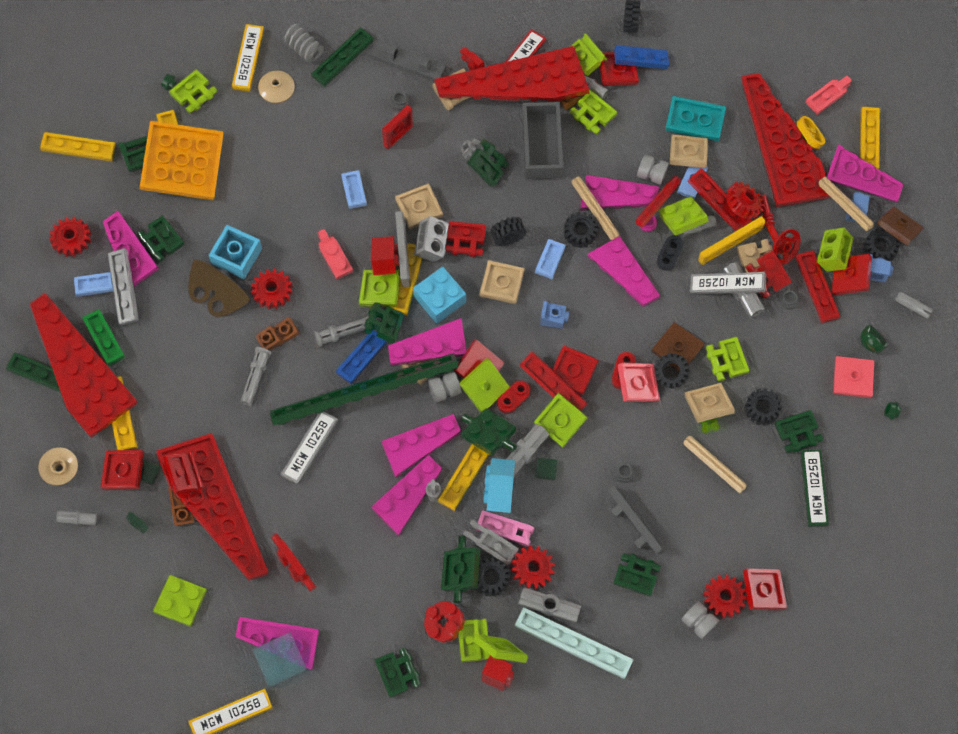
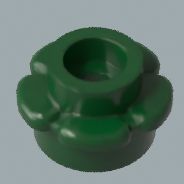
(168, 81)
(892, 410)

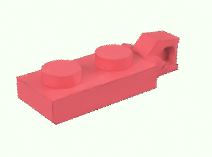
(828, 94)
(334, 255)

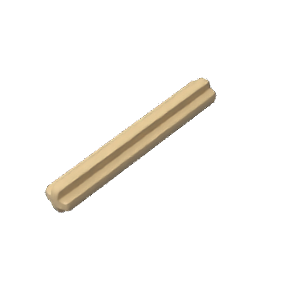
(846, 204)
(595, 208)
(716, 465)

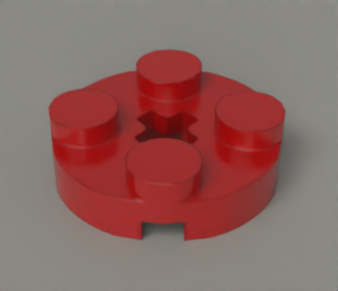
(433, 619)

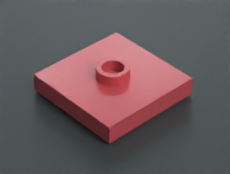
(853, 377)
(638, 382)

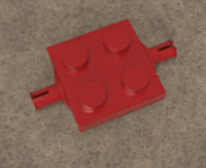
(296, 570)

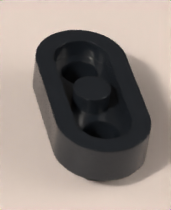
(670, 254)

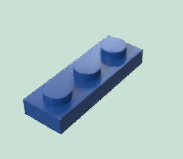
(641, 57)
(361, 357)

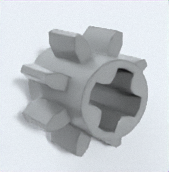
(469, 148)

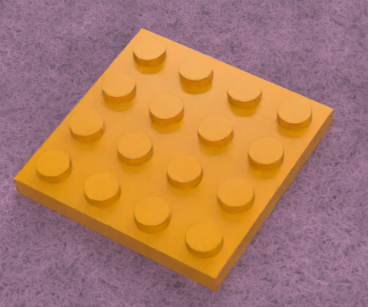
(181, 160)

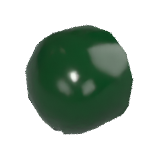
(872, 339)

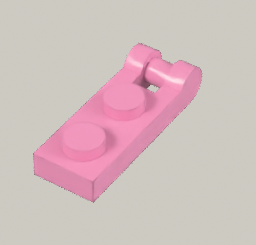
(506, 528)

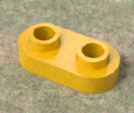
(811, 132)

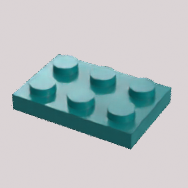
(695, 118)

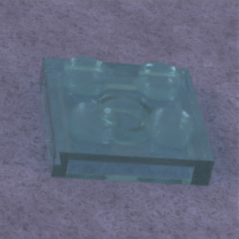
(279, 659)

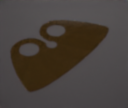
(226, 290)

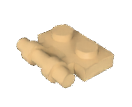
(749, 253)

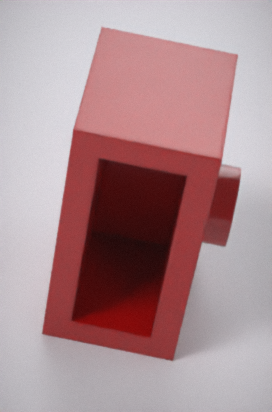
(384, 255)
(497, 673)

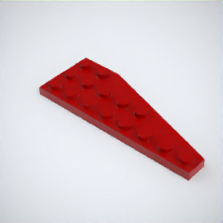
(542, 76)
(787, 157)
(85, 381)
(218, 505)

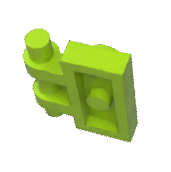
(189, 88)
(597, 108)
(733, 357)

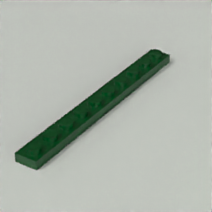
(359, 390)

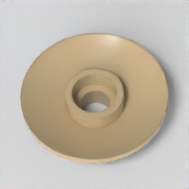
(276, 93)
(53, 459)

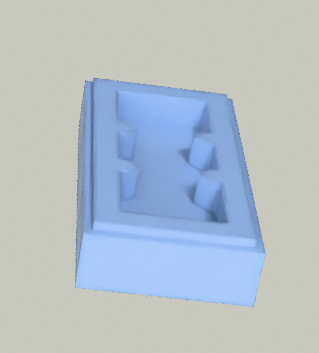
(685, 188)
(354, 189)
(550, 259)
(93, 284)

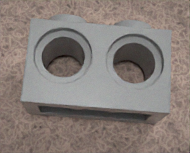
(431, 239)

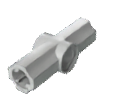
(749, 300)
(528, 447)
(536, 601)

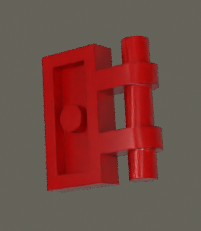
(465, 233)
(774, 272)

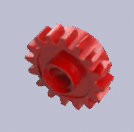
(744, 201)
(66, 229)
(274, 298)
(537, 558)
(721, 606)

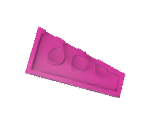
(857, 174)
(619, 193)
(123, 237)
(622, 266)
(429, 345)
(415, 444)
(402, 500)
(261, 632)

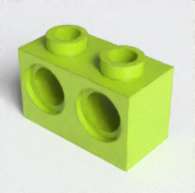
(835, 249)

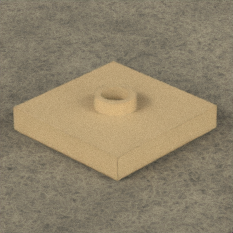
(688, 151)
(418, 205)
(502, 282)
(709, 402)

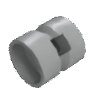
(652, 169)
(444, 386)
(698, 618)

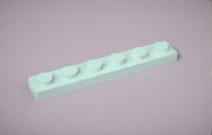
(573, 643)

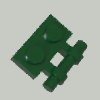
(484, 166)
(166, 236)
(389, 325)
(795, 426)
(634, 579)
(391, 674)

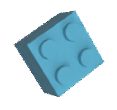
(235, 252)
(439, 295)
(499, 485)

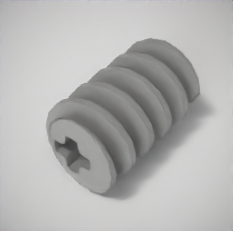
(302, 43)

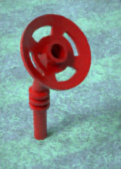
(782, 243)

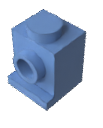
(861, 202)
(880, 269)
(551, 320)

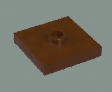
(900, 225)
(678, 341)

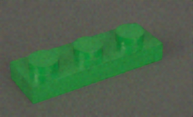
(103, 337)

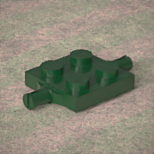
(489, 432)
(460, 569)

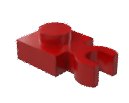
(472, 59)

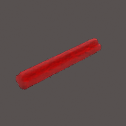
(658, 201)

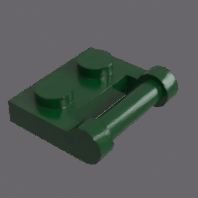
(135, 158)

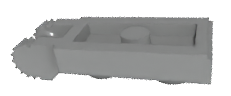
(493, 543)

